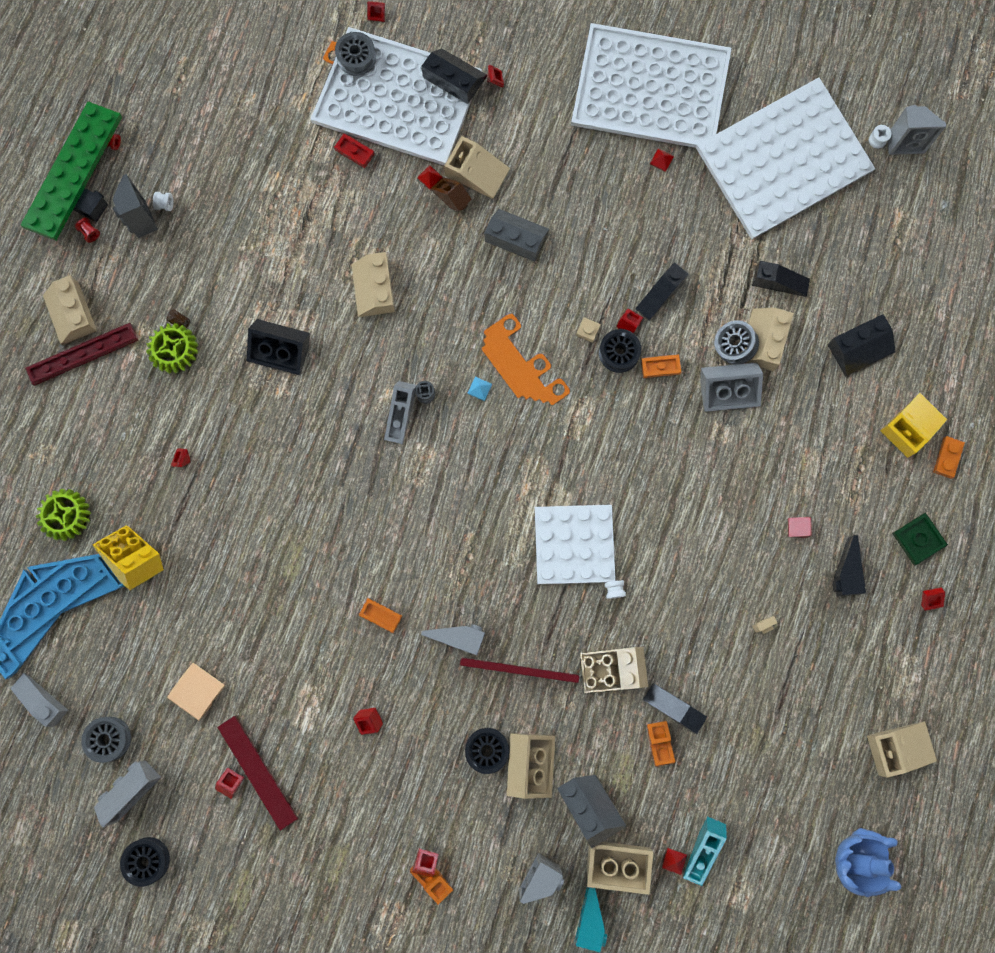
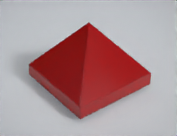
(376, 11)
(495, 76)
(661, 160)
(429, 177)
(181, 458)
(674, 861)

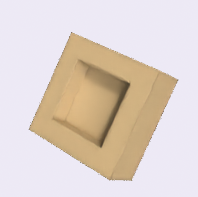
(588, 329)
(765, 625)

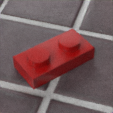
(354, 150)

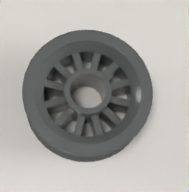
(355, 43)
(732, 353)
(91, 730)

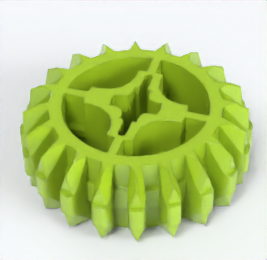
(157, 352)
(56, 502)

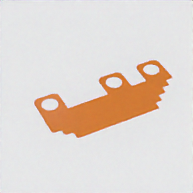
(513, 368)

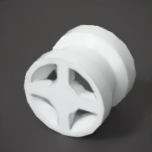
(879, 141)
(162, 201)
(615, 589)

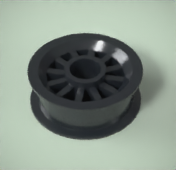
(616, 335)
(496, 765)
(126, 861)

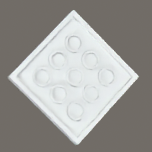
(574, 544)

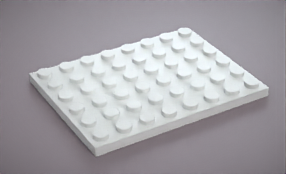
(650, 86)
(393, 104)
(785, 158)

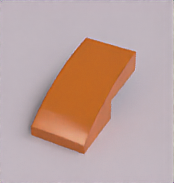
(660, 743)
(435, 886)

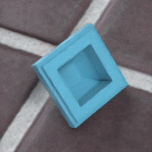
(479, 388)

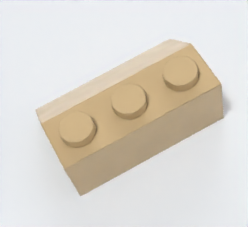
(373, 285)
(68, 310)
(772, 330)
(531, 766)
(620, 867)

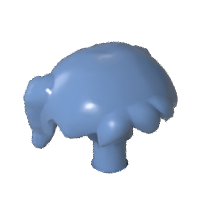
(865, 863)

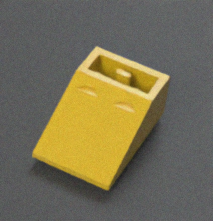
(914, 425)
(129, 557)

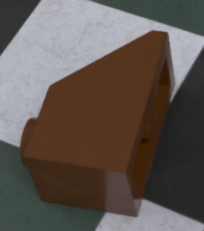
(452, 194)

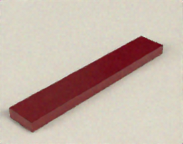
(81, 354)
(519, 670)
(257, 773)

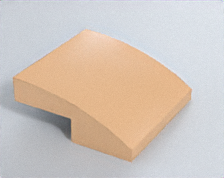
(195, 691)

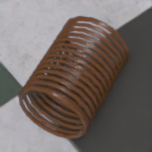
(181, 317)

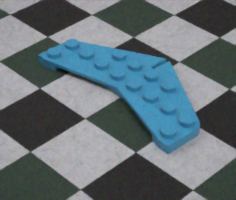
(39, 604)

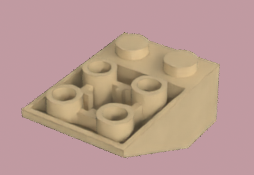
(476, 168)
(614, 669)
(901, 749)

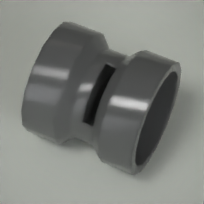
(427, 395)

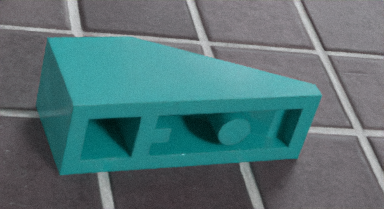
(705, 851)
(590, 928)

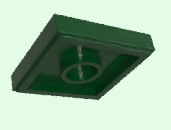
(919, 539)

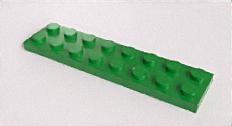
(71, 171)

